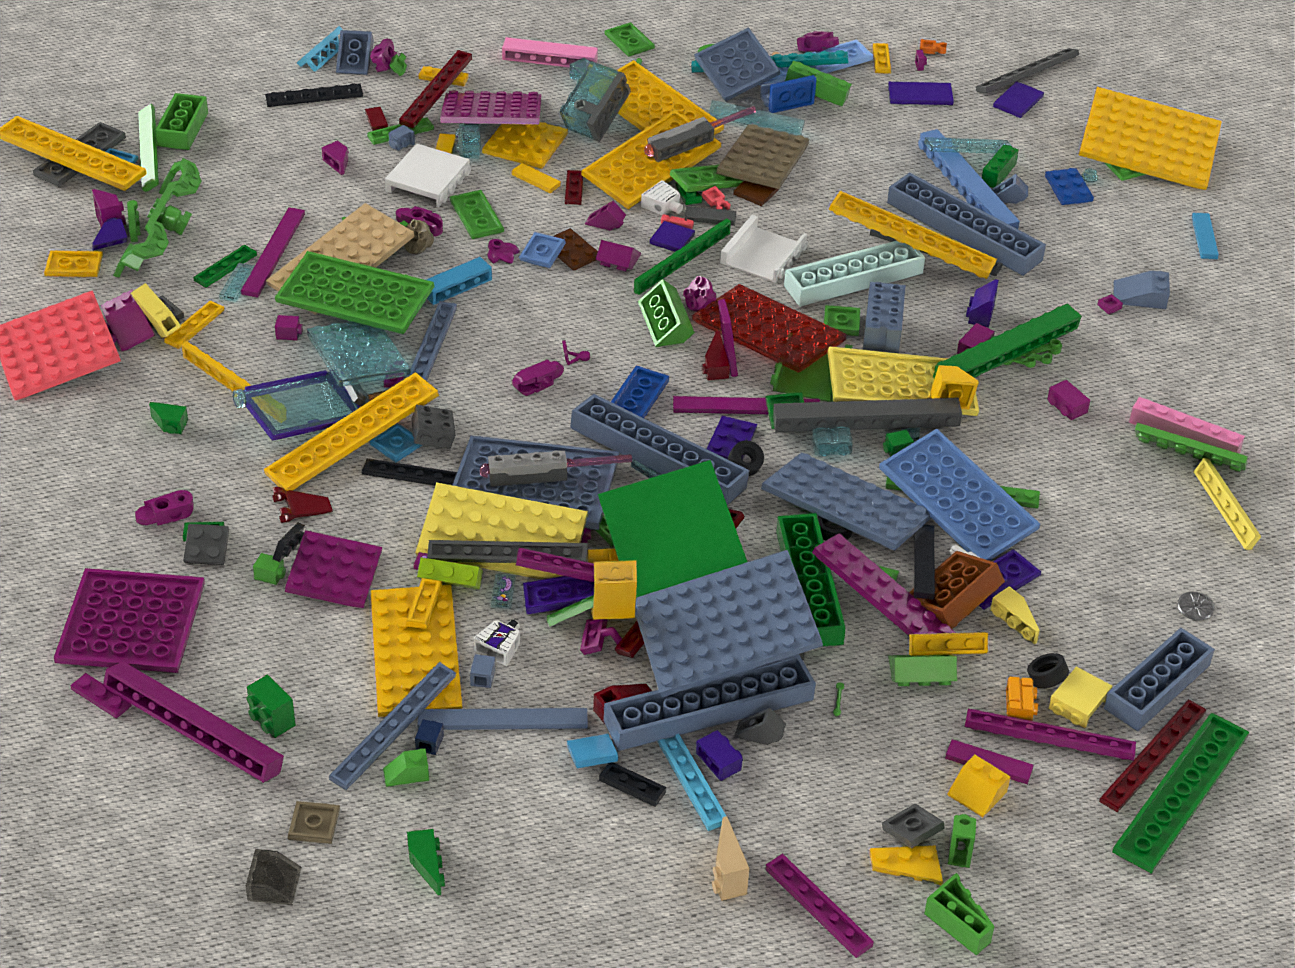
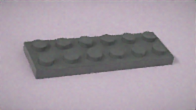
(99, 136)

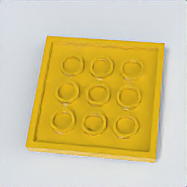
(525, 143)

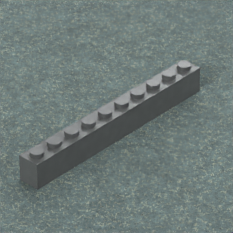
(867, 414)

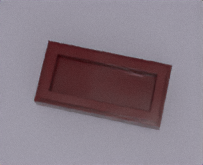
(376, 118)

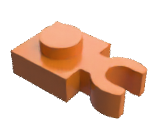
(931, 47)

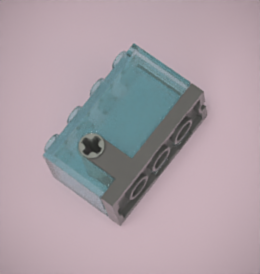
(595, 101)

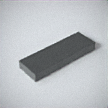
(709, 215)

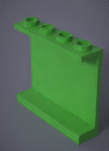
(812, 381)

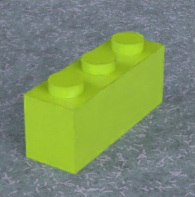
(450, 573)

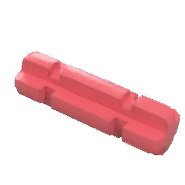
(678, 221)

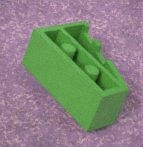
(959, 915)

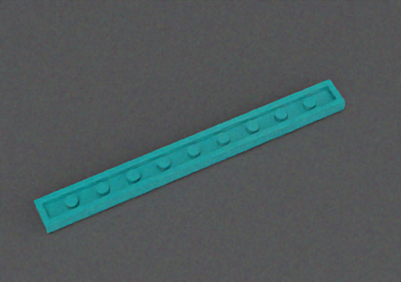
(807, 59)

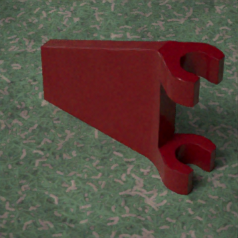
(300, 504)

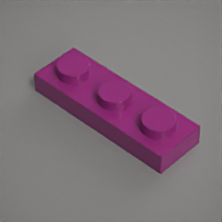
(98, 695)

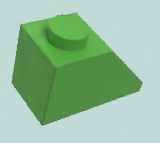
(407, 768)

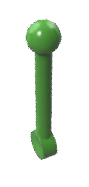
(840, 686)

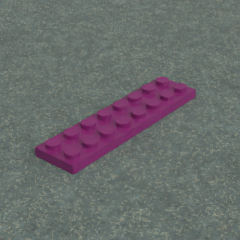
(878, 587)

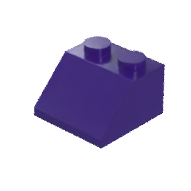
(982, 304)

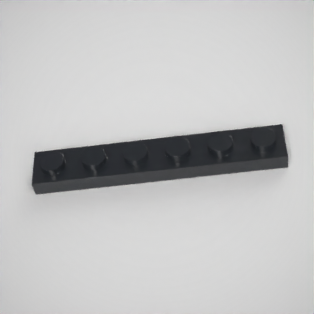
(313, 95)

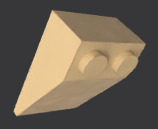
(731, 866)

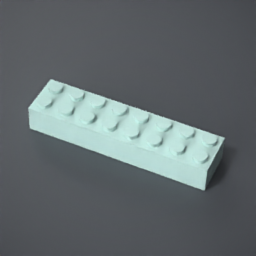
(852, 272)

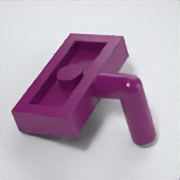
(594, 635)

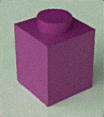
(288, 327)

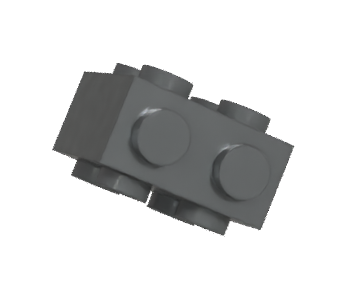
(433, 426)

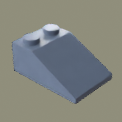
(354, 52)
(1144, 289)

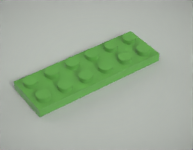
(1199, 449)

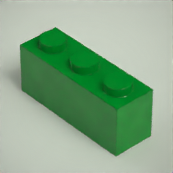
(1000, 165)

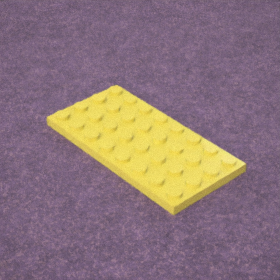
(883, 376)
(487, 516)

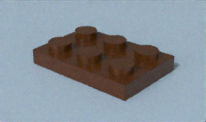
(576, 251)

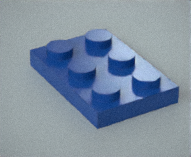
(792, 94)
(1069, 186)

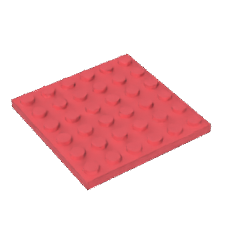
(55, 345)

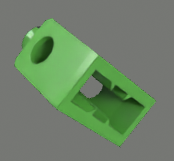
(962, 831)

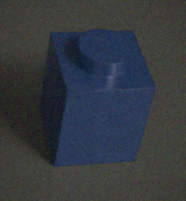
(429, 736)

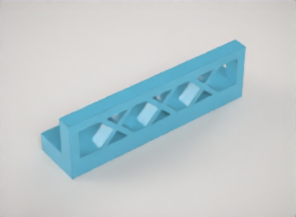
(321, 47)

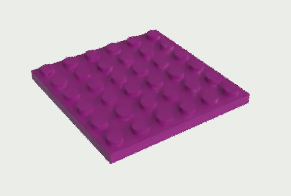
(491, 108)
(130, 620)

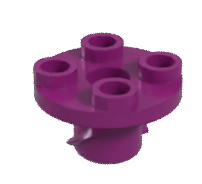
(699, 294)

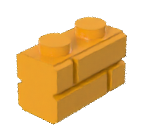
(1020, 698)

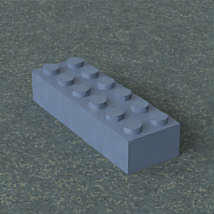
(1159, 679)

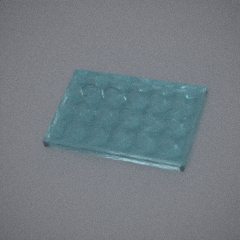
(357, 353)

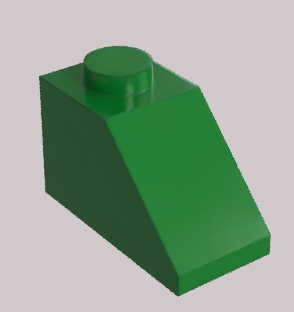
(169, 417)

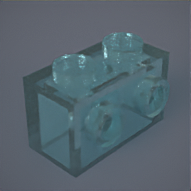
(469, 140)

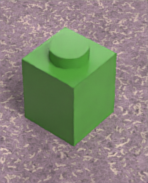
(268, 570)

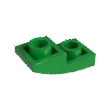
(689, 197)

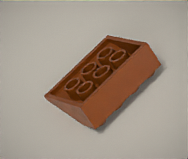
(961, 586)

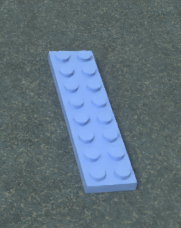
(856, 55)

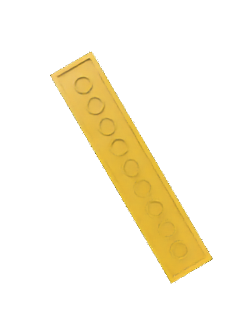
(71, 153)
(913, 234)
(350, 432)

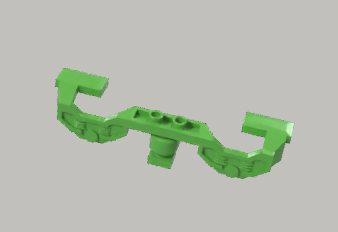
(163, 217)

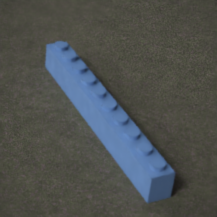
(967, 181)

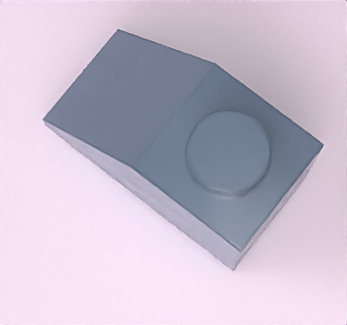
(1012, 190)

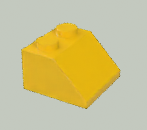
(954, 383)
(979, 786)

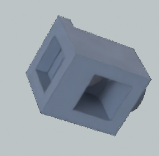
(401, 137)

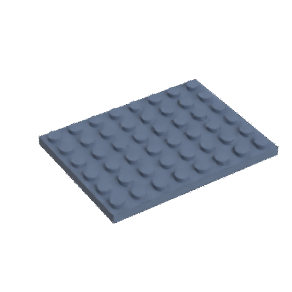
(577, 492)
(726, 623)

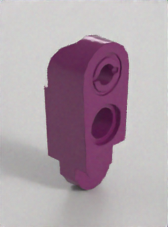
(817, 41)
(383, 54)
(432, 219)
(537, 377)
(166, 508)

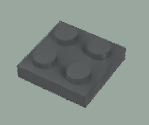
(206, 544)
(913, 825)

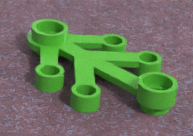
(1053, 347)

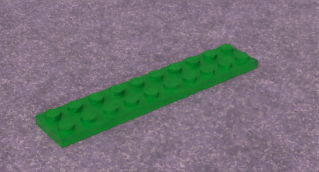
(1180, 793)

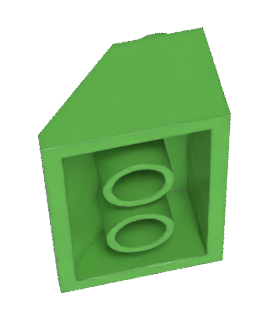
(923, 669)

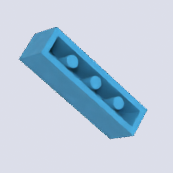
(459, 279)

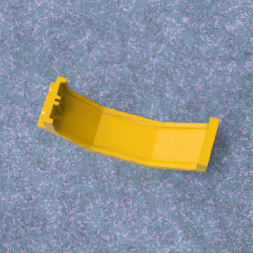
(613, 585)

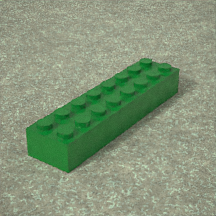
(800, 536)

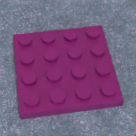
(333, 569)

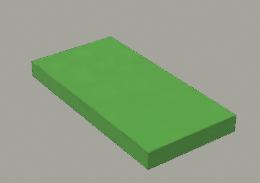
(702, 178)
(476, 214)

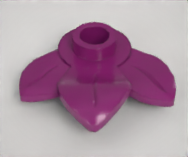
(501, 250)

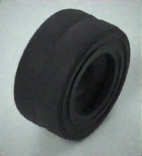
(752, 450)

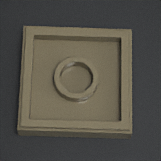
(313, 822)

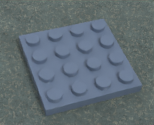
(737, 64)

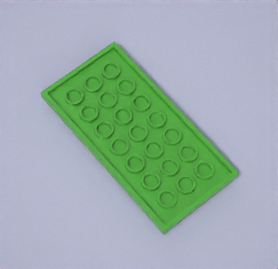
(355, 292)

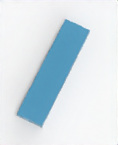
(1205, 236)

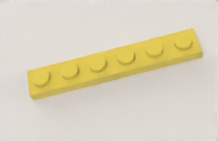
(1227, 504)

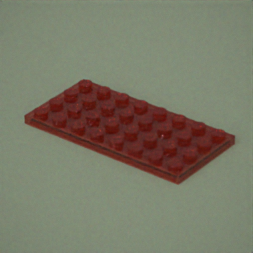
(771, 328)

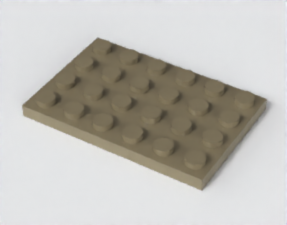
(763, 156)

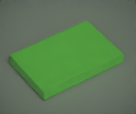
(629, 39)

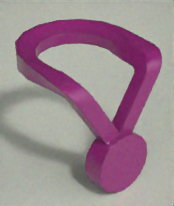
(583, 355)

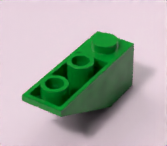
(424, 858)

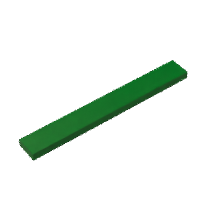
(682, 256)

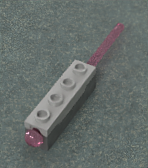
(687, 136)
(538, 467)

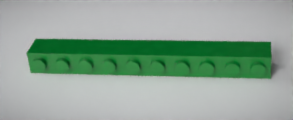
(1015, 342)

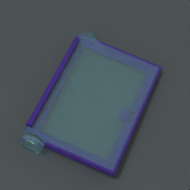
(296, 404)

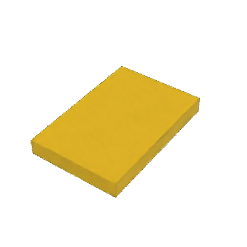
(73, 263)

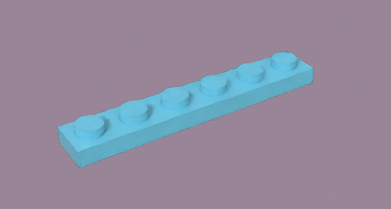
(693, 781)

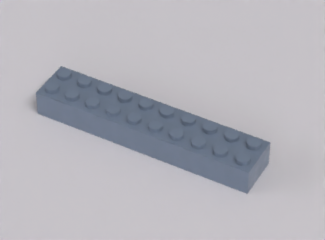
(966, 223)
(651, 443)
(728, 699)

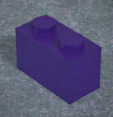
(719, 755)

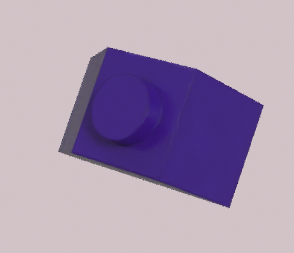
(110, 234)

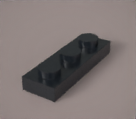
(289, 542)
(632, 784)

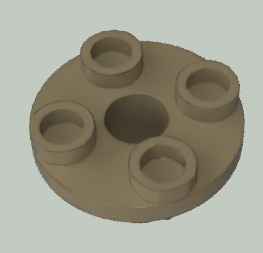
(423, 237)

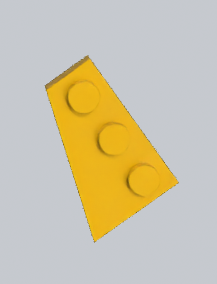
(914, 862)

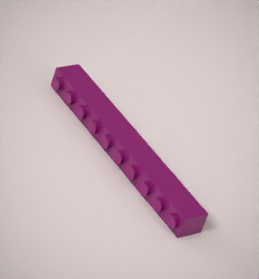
(193, 721)

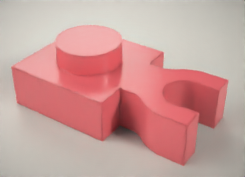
(716, 198)

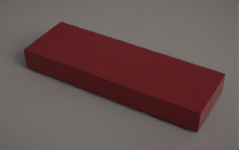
(574, 187)

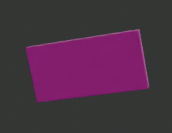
(728, 337)

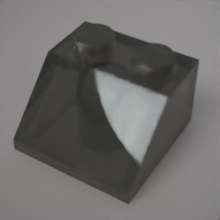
(272, 878)

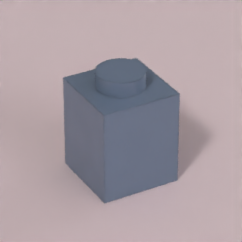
(482, 671)

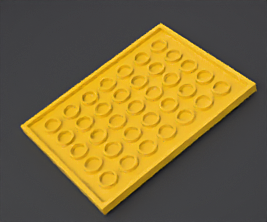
(1150, 138)

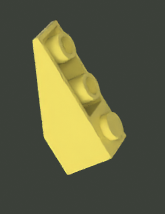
(155, 311)
(1015, 612)

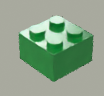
(270, 706)

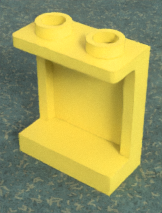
(1079, 696)

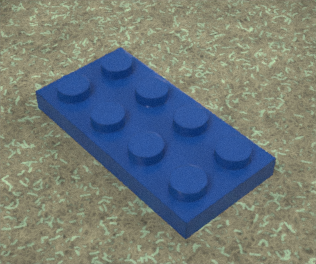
(640, 390)

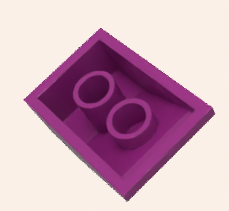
(127, 321)

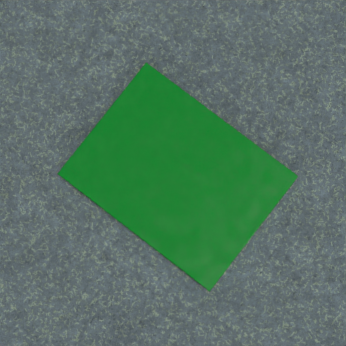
(673, 527)

